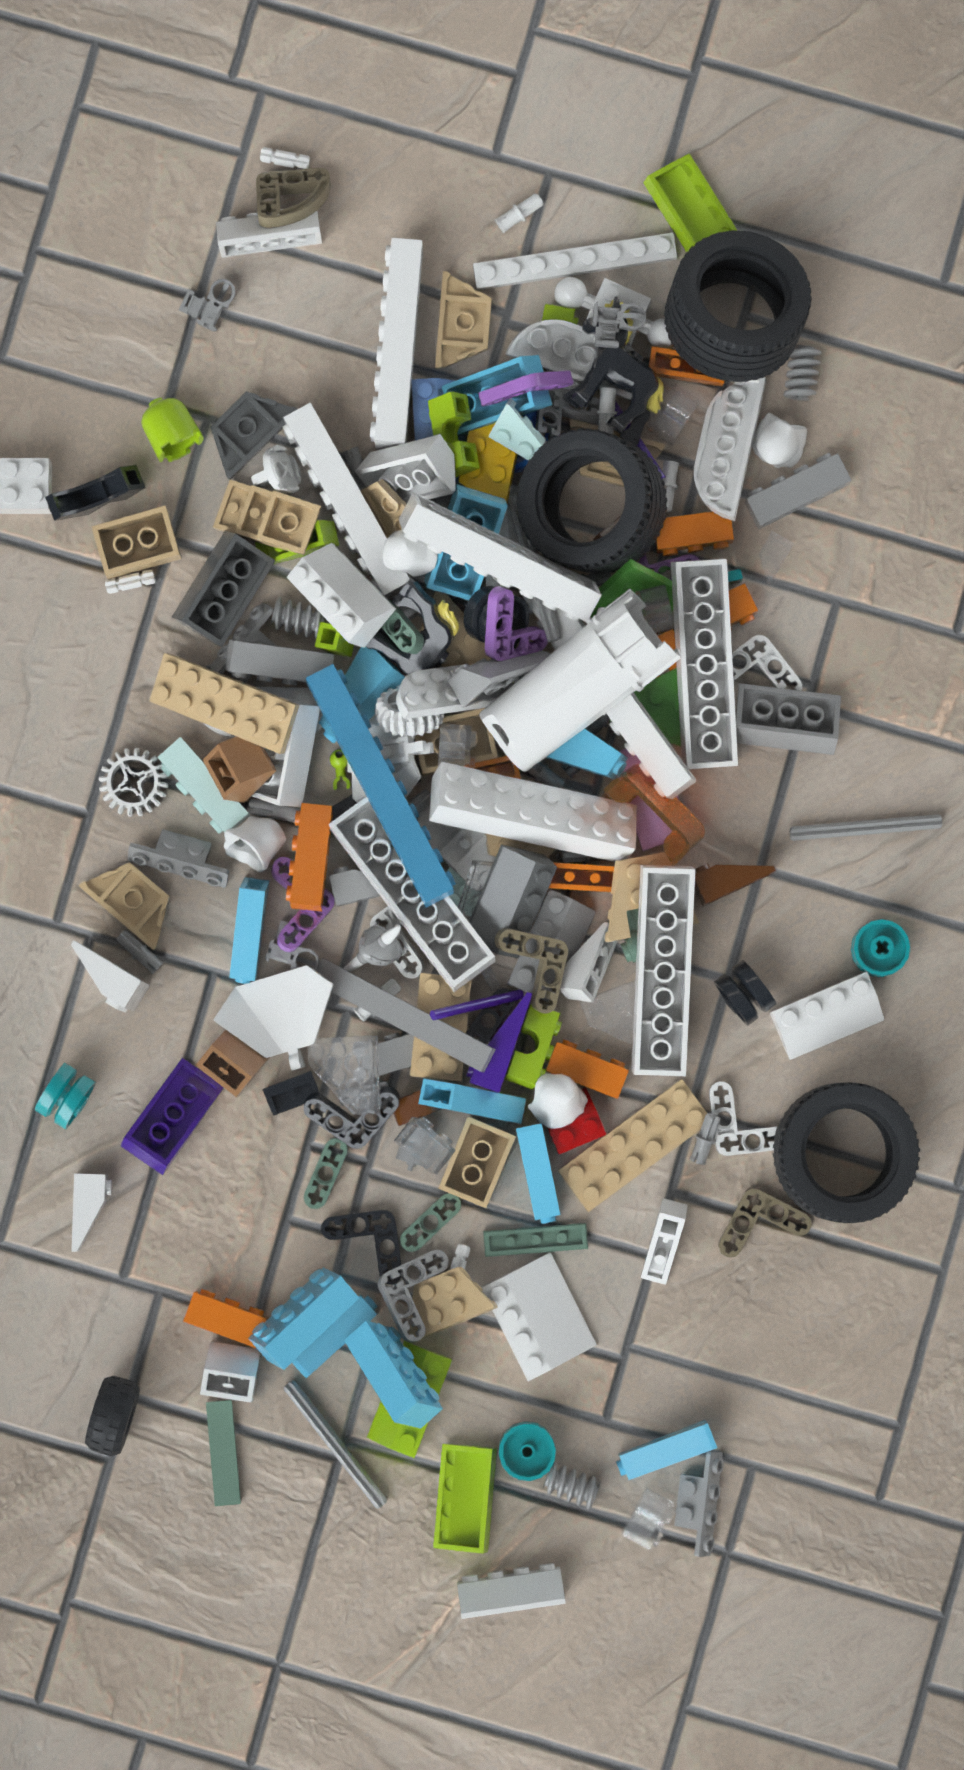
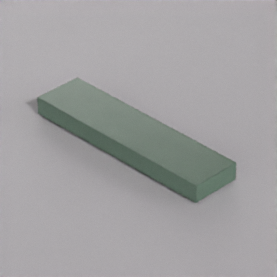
(535, 1239)
(223, 1453)

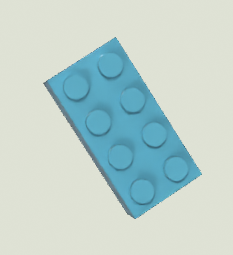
(495, 376)
(482, 509)
(303, 1317)
(393, 1374)

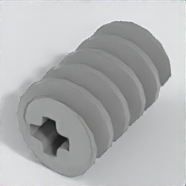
(801, 373)
(296, 618)
(571, 1485)

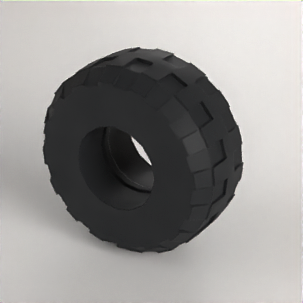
(112, 1415)

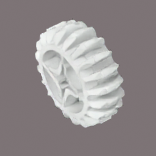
(392, 720)
(122, 787)

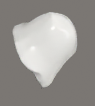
(778, 441)
(408, 556)
(257, 842)
(557, 1100)

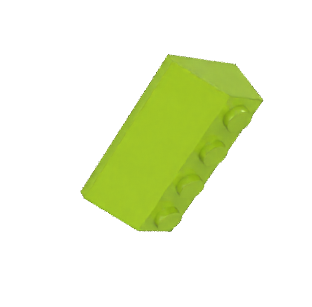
(402, 1437)

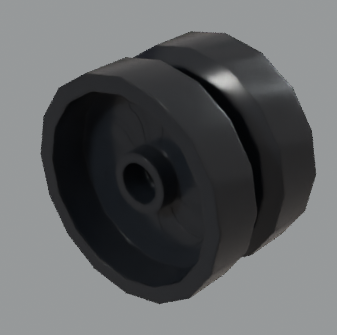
(476, 614)
(742, 995)

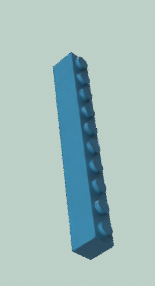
(380, 786)

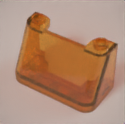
(685, 826)

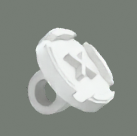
(279, 471)

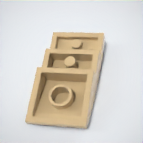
(267, 517)

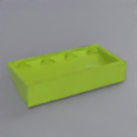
(687, 202)
(465, 1498)

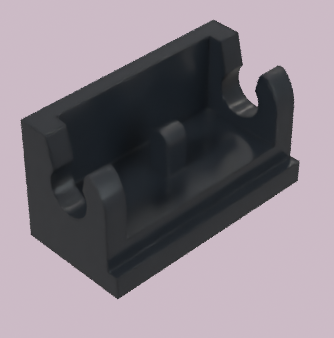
(290, 1092)

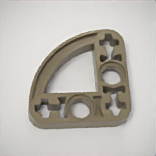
(275, 183)

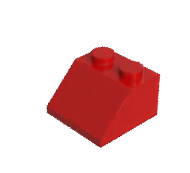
(581, 1131)

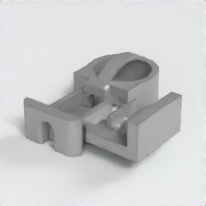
(207, 310)
(608, 323)
(275, 953)

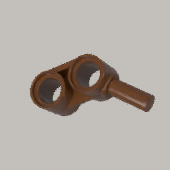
(410, 1108)

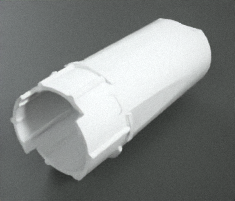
(578, 682)

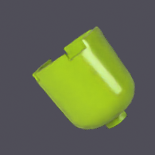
(170, 429)

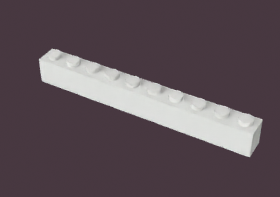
(635, 725)

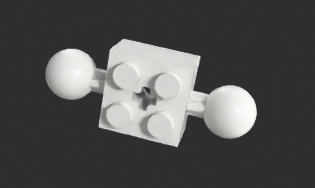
(573, 294)

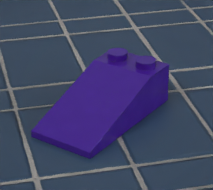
(504, 1043)
(171, 1116)

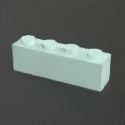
(195, 779)

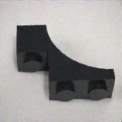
(91, 496)

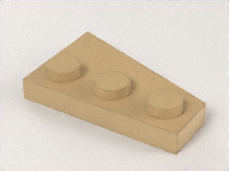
(384, 505)

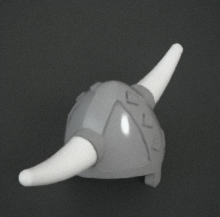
(377, 947)

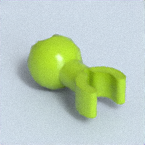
(340, 768)

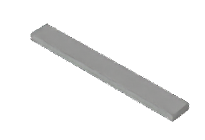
(406, 1016)

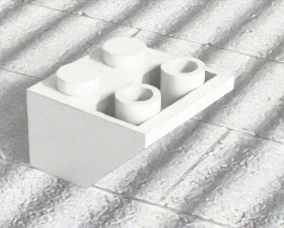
(230, 1372)

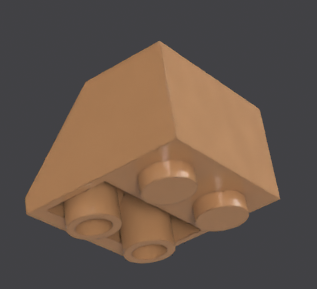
(239, 768)
(231, 1063)

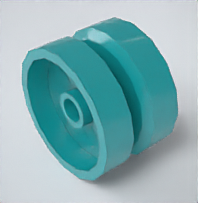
(895, 946)
(68, 1097)
(527, 1435)

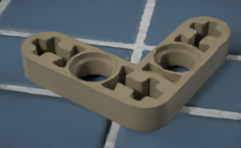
(547, 961)
(761, 1210)

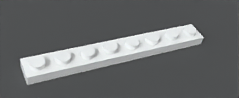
(575, 261)

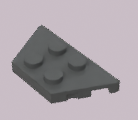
(247, 430)

